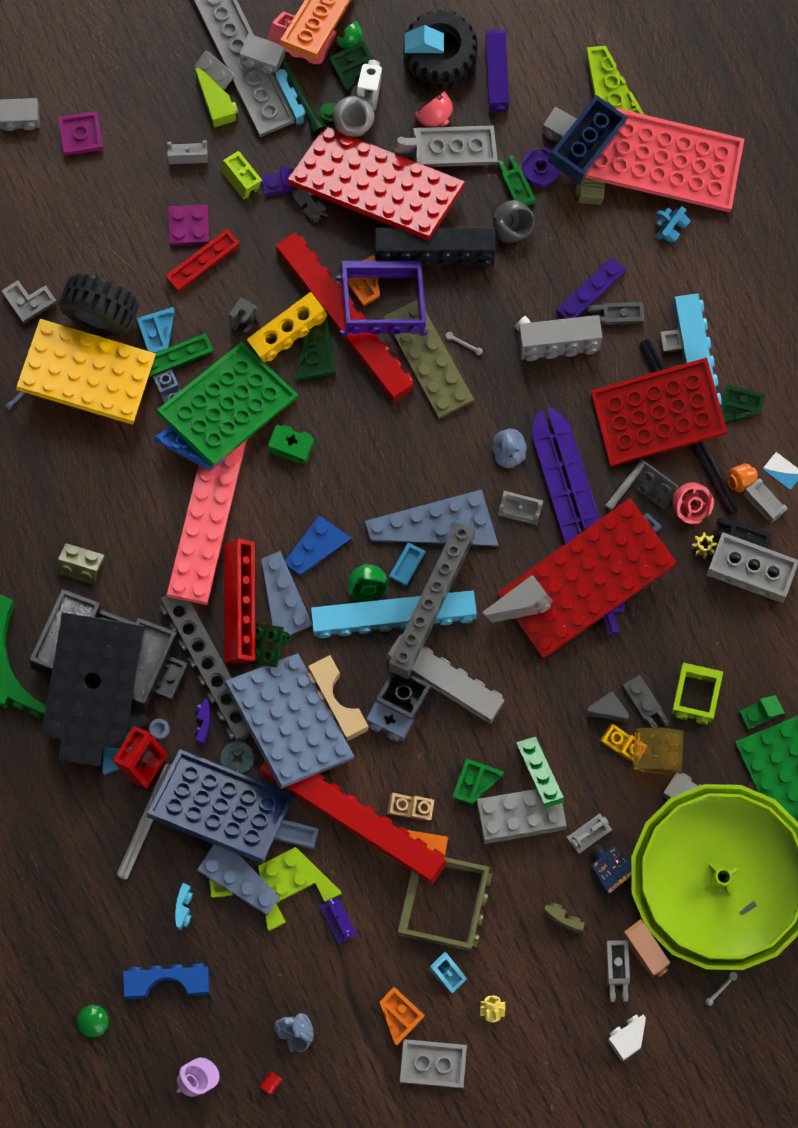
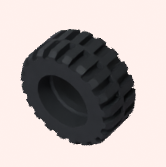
(449, 70)
(99, 304)

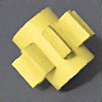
(700, 549)
(492, 1009)

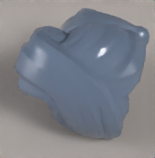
(509, 443)
(296, 1030)

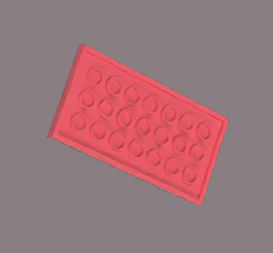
(672, 161)

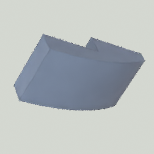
(167, 385)

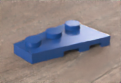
(174, 442)
(316, 545)

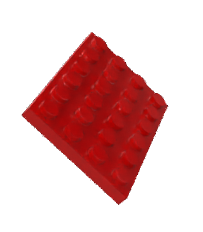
(659, 412)

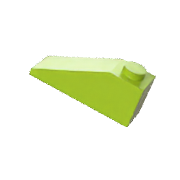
(217, 100)

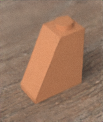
(646, 949)

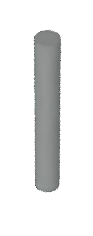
(625, 485)

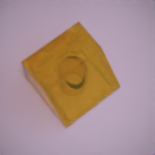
(658, 750)

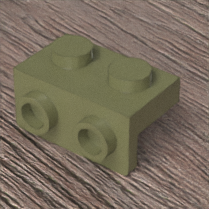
(79, 563)

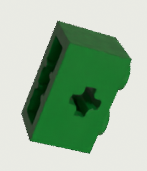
(298, 452)

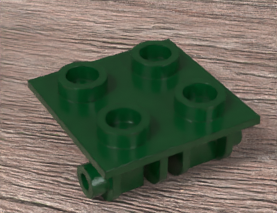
(268, 644)

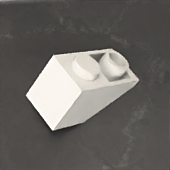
(629, 1039)

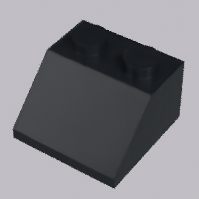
(404, 694)

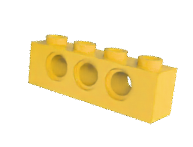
(289, 317)

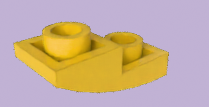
(619, 741)

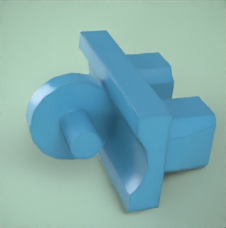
(676, 218)

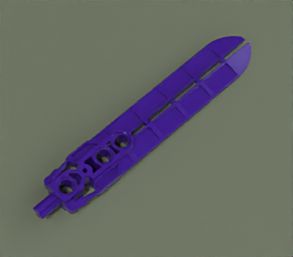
(557, 486)

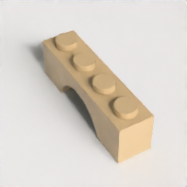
(325, 675)

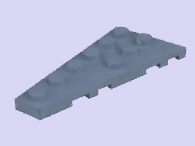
(435, 522)

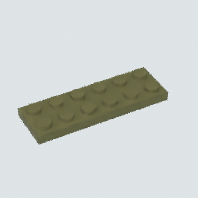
(432, 365)

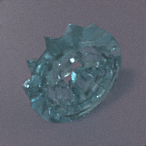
(238, 748)

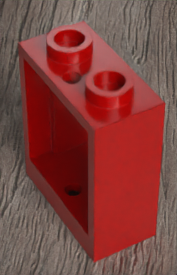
(127, 759)

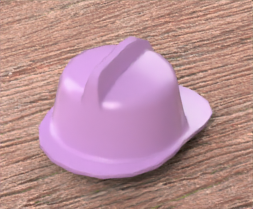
(197, 1077)

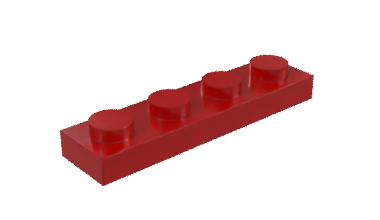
(202, 260)

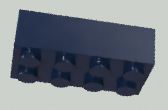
(587, 139)

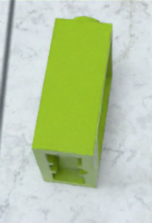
(702, 674)

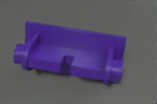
(338, 920)

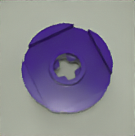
(537, 177)

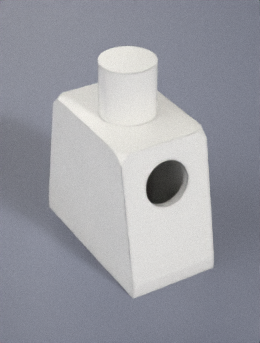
(370, 80)

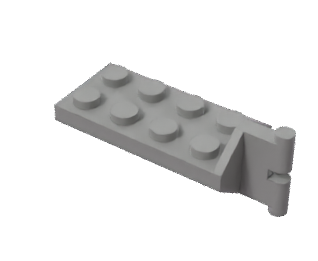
(449, 146)

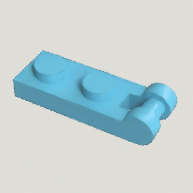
(290, 96)

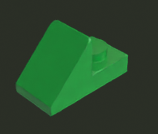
(761, 712)

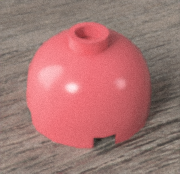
(435, 112)
(692, 502)

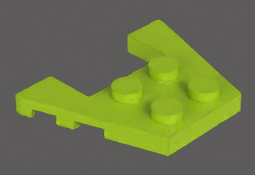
(289, 875)

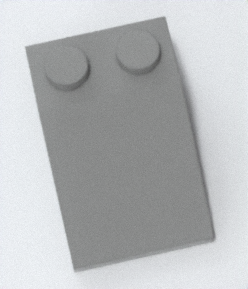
(522, 601)

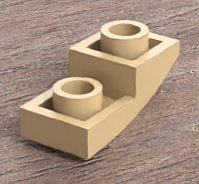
(410, 807)

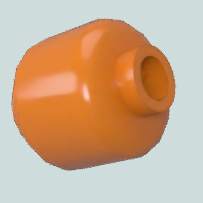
(741, 477)

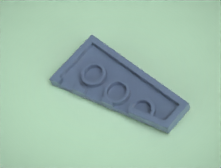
(283, 597)
(237, 877)

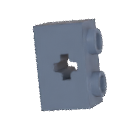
(395, 731)

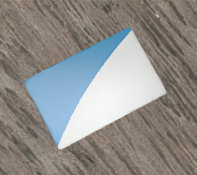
(782, 470)

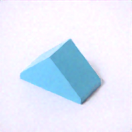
(424, 40)
(447, 972)

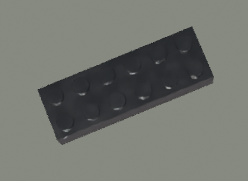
(444, 248)

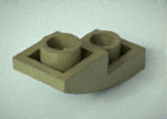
(557, 914)

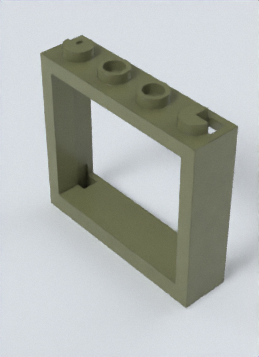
(476, 919)

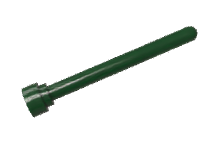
(316, 123)

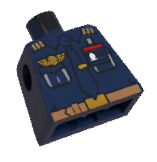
(610, 868)

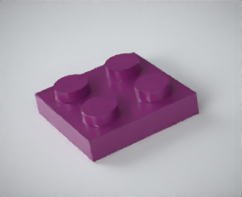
(80, 133)
(188, 225)

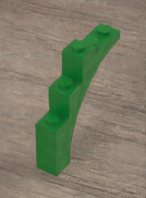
(9, 686)

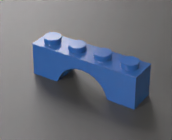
(139, 982)

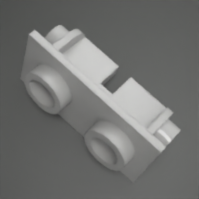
(589, 833)

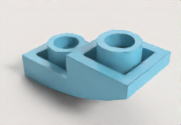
(182, 913)

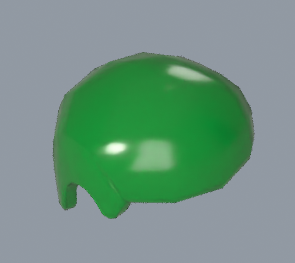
(352, 36)
(92, 1021)

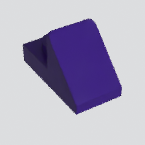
(277, 182)

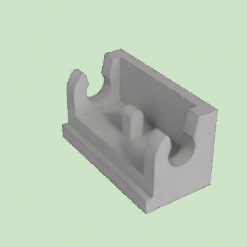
(187, 153)
(764, 501)
(520, 508)

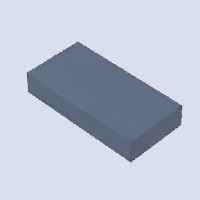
(297, 834)

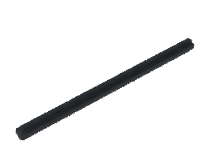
(700, 447)

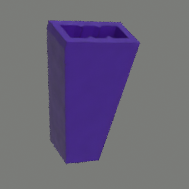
(496, 70)

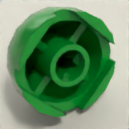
(367, 582)

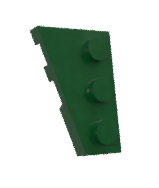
(317, 353)

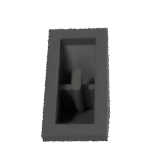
(609, 708)

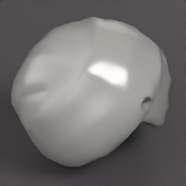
(353, 116)

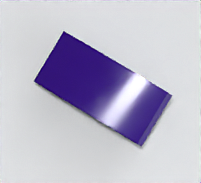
(203, 717)

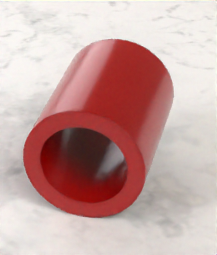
(270, 1083)

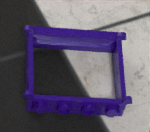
(382, 269)

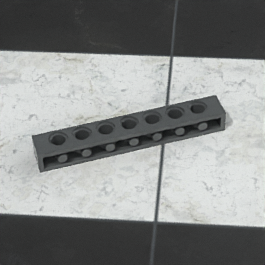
(431, 600)
(197, 659)

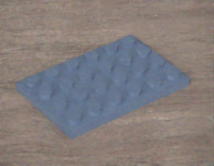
(289, 721)

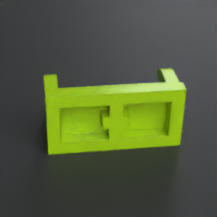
(240, 174)

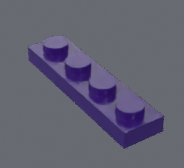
(591, 290)

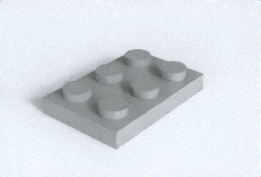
(433, 1063)

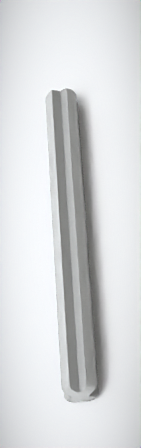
(141, 832)

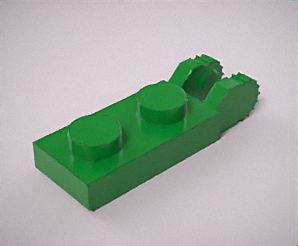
(516, 182)

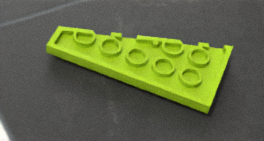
(607, 80)

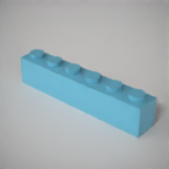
(692, 326)

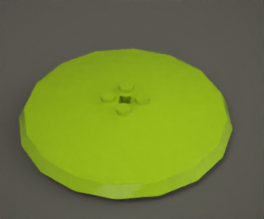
(678, 866)

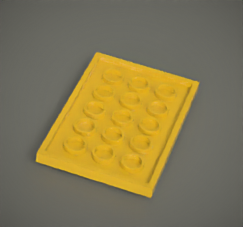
(86, 371)

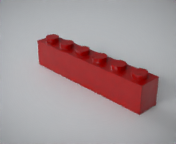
(239, 602)

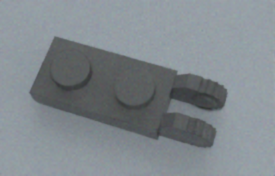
(619, 313)
(644, 701)

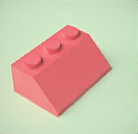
(280, 26)

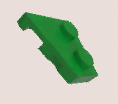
(475, 781)

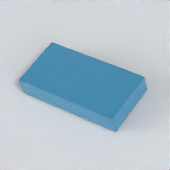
(407, 564)

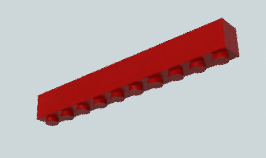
(366, 346)
(367, 825)

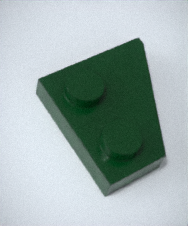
(349, 63)
(741, 403)

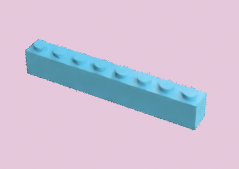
(387, 614)

